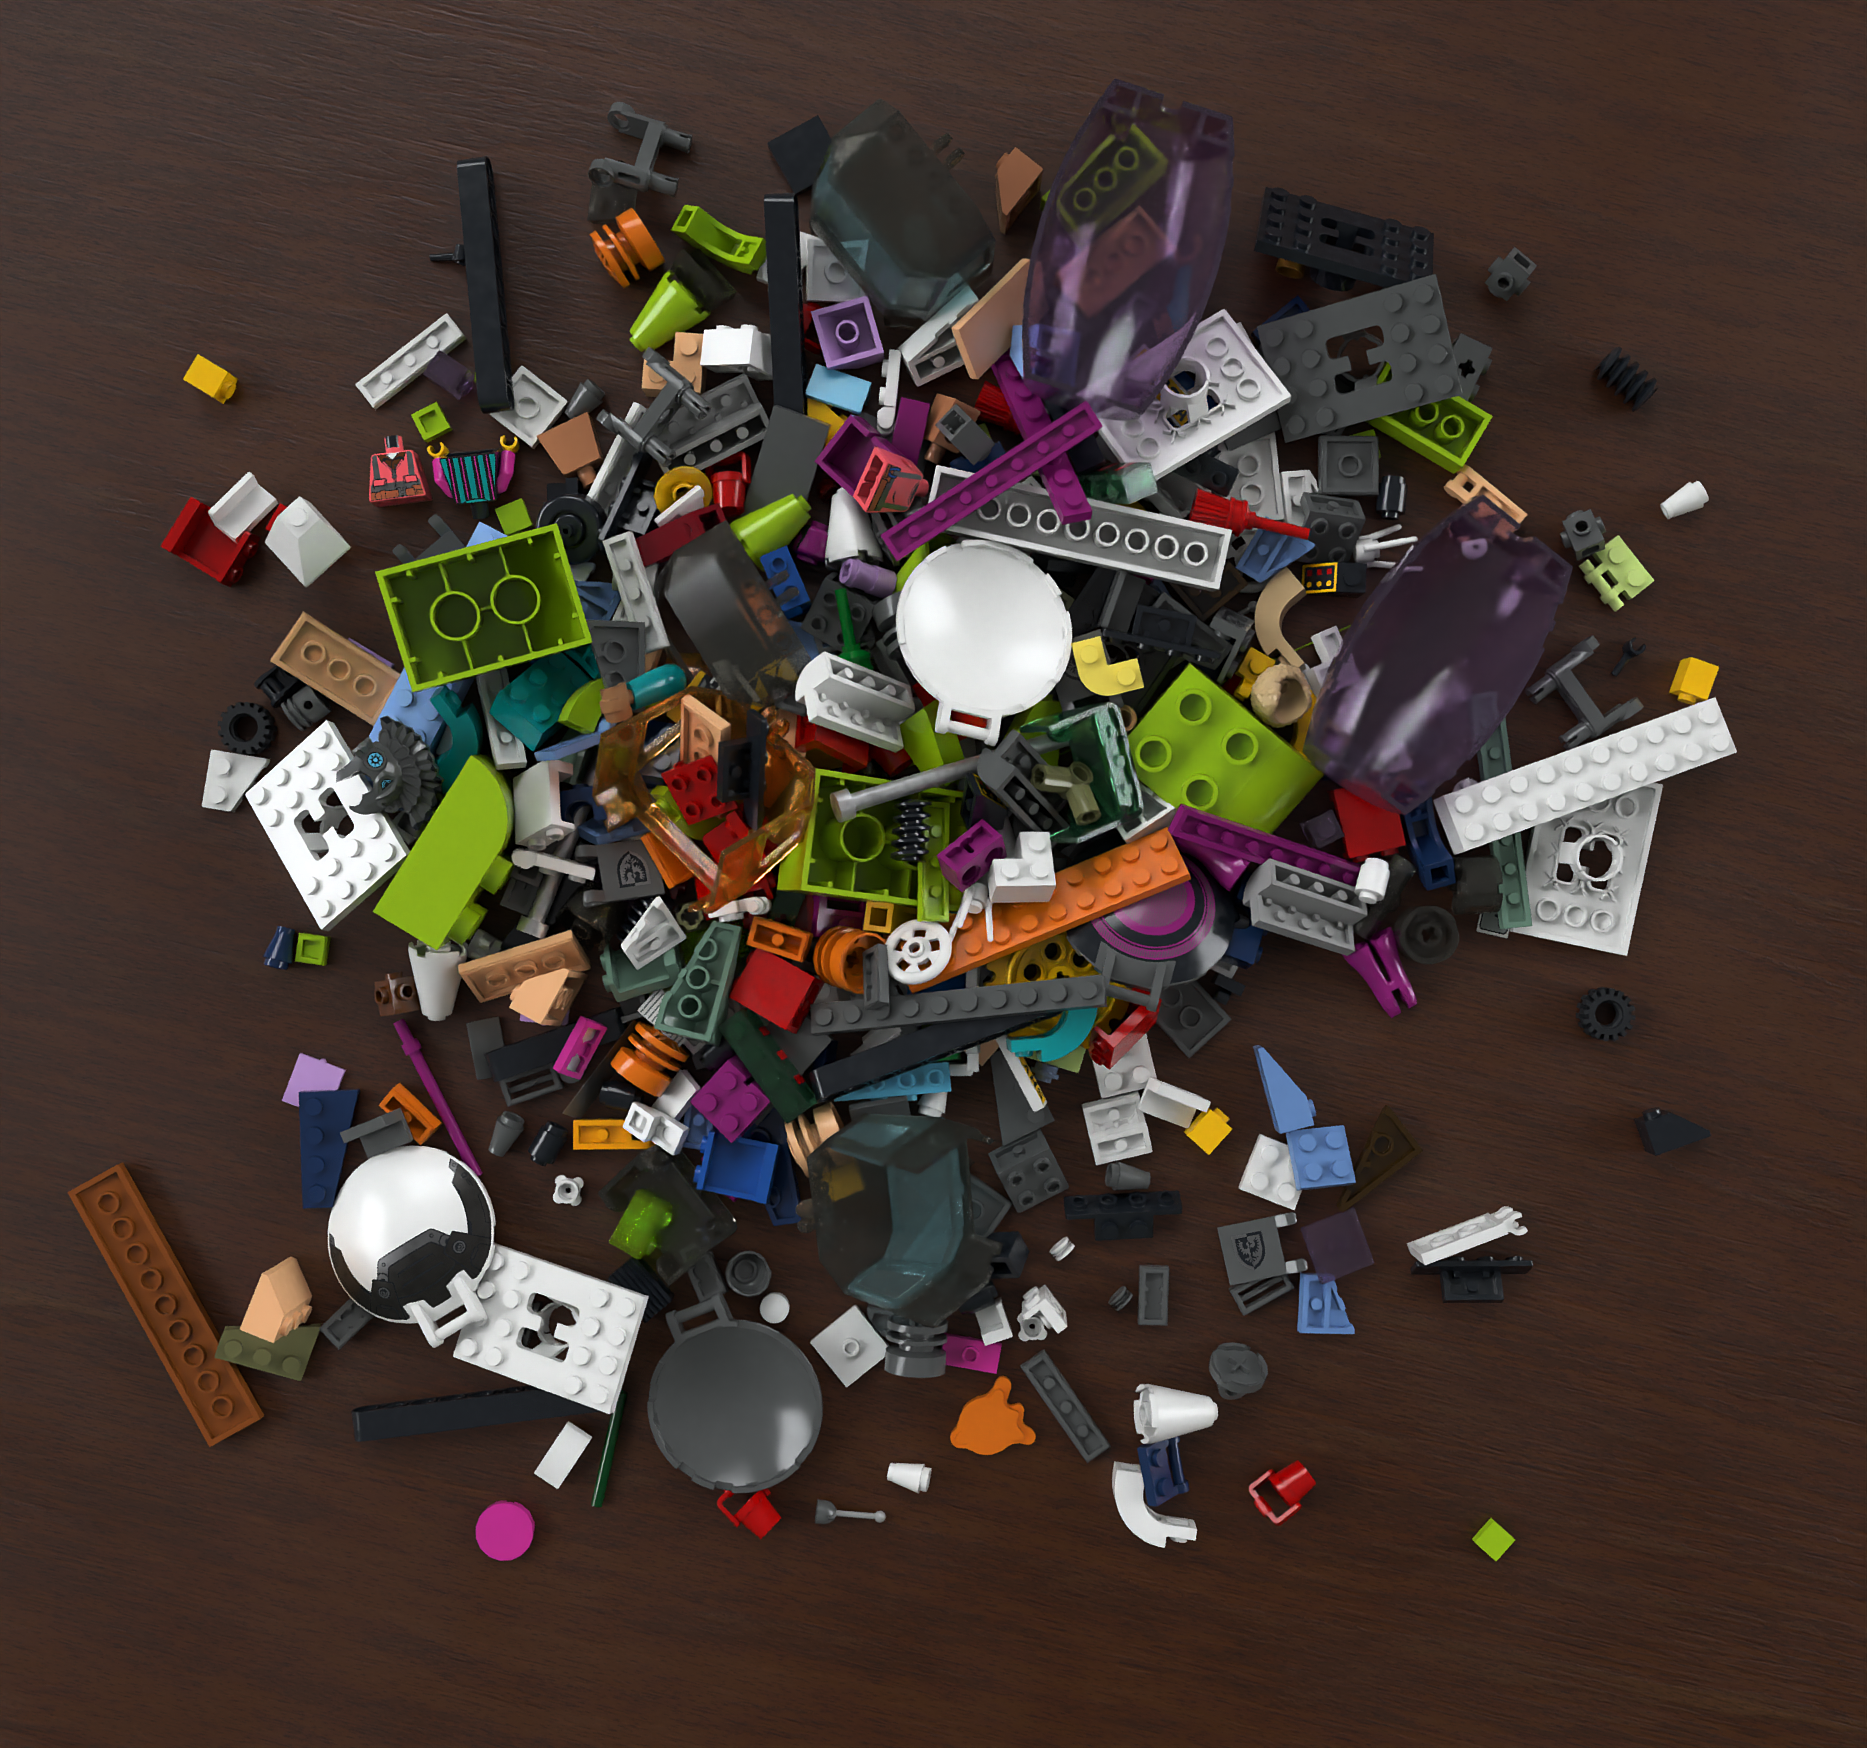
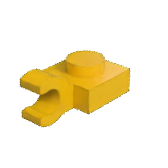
(1249, 669)

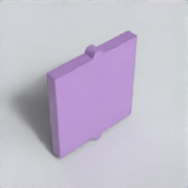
(312, 1075)

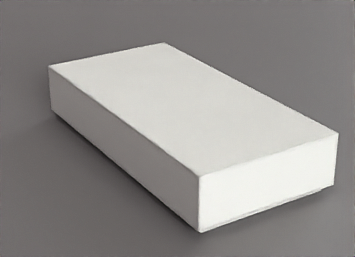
(678, 1095)

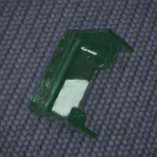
(1101, 743)

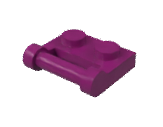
(827, 918)

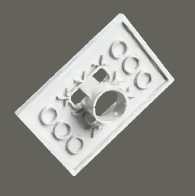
(1226, 370)
(354, 862)
(1574, 909)
(597, 1343)

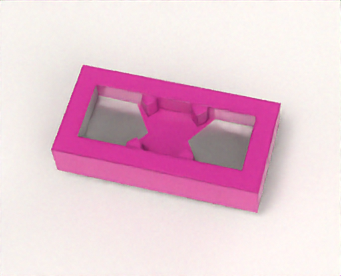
(580, 1048)

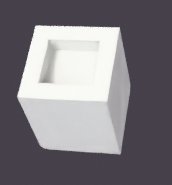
(994, 1323)

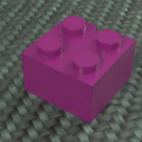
(850, 450)
(730, 1101)

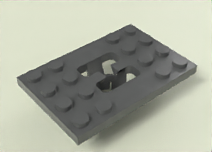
(1414, 345)

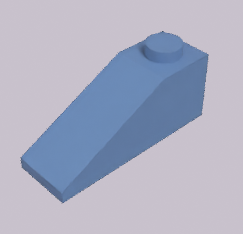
(1286, 1101)

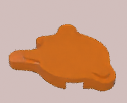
(991, 1423)

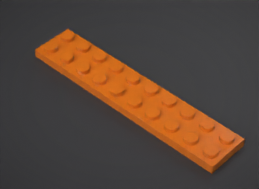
(1079, 896)

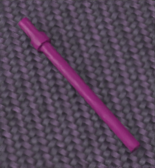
(412, 1048)

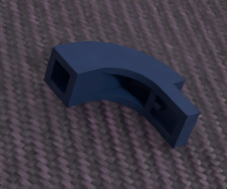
(1426, 847)

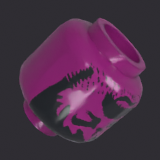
(811, 543)

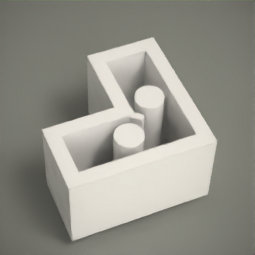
(738, 351)
(1026, 877)

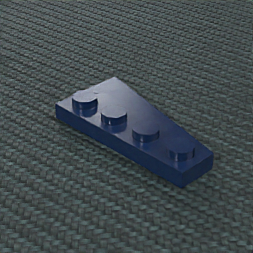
(322, 1119)
(785, 1187)

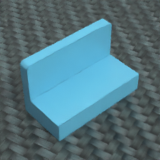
(838, 389)

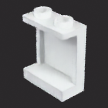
(538, 805)

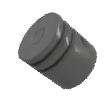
(300, 710)

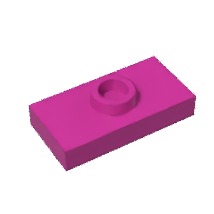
(971, 1353)

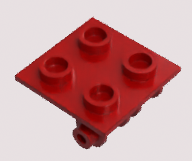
(695, 789)

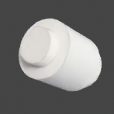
(1372, 880)

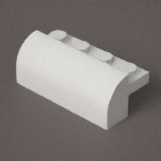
(854, 700)

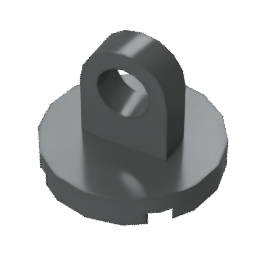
(1237, 1370)

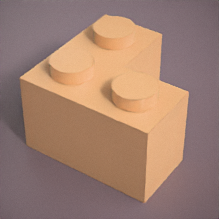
(685, 361)

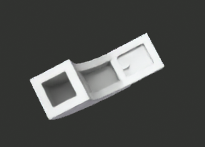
(1139, 1518)

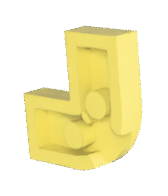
(1099, 676)

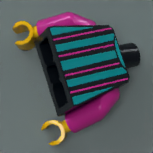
(474, 474)

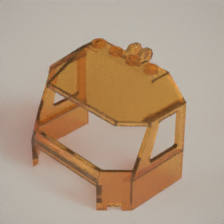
(786, 800)

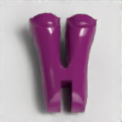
(1222, 866)
(1366, 965)

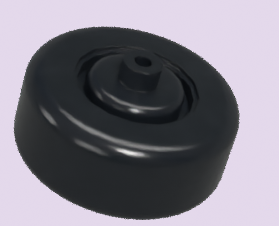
(578, 524)

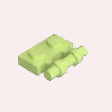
(1622, 568)

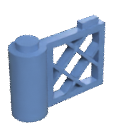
(575, 744)

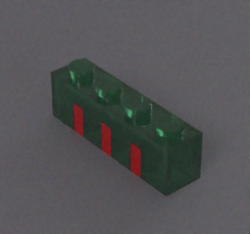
(1119, 482)
(768, 1064)

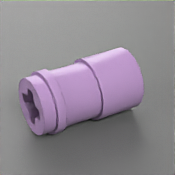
(869, 578)

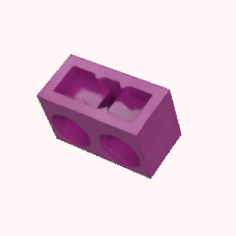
(971, 855)

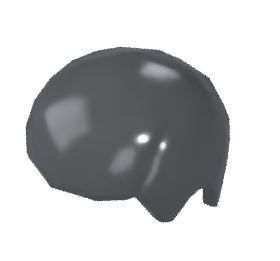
(748, 1273)

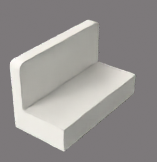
(242, 508)
(1171, 1102)

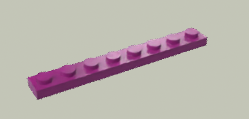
(1030, 418)
(991, 481)
(1257, 845)

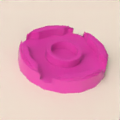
(505, 1530)

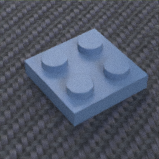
(1320, 1157)

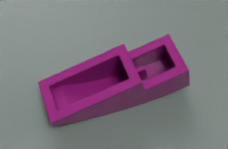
(910, 428)

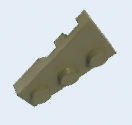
(283, 1357)

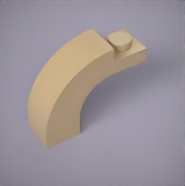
(1273, 604)

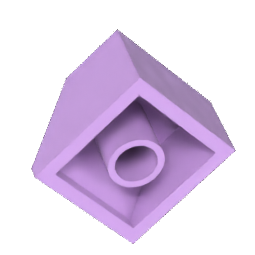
(848, 334)

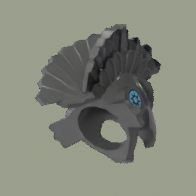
(401, 773)

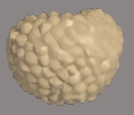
(1281, 695)

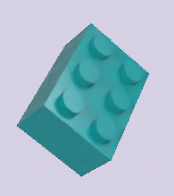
(536, 698)

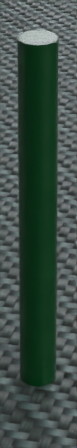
(608, 1451)

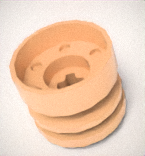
(811, 1136)

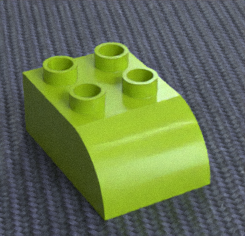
(484, 608)
(1217, 756)
(854, 856)
(456, 859)

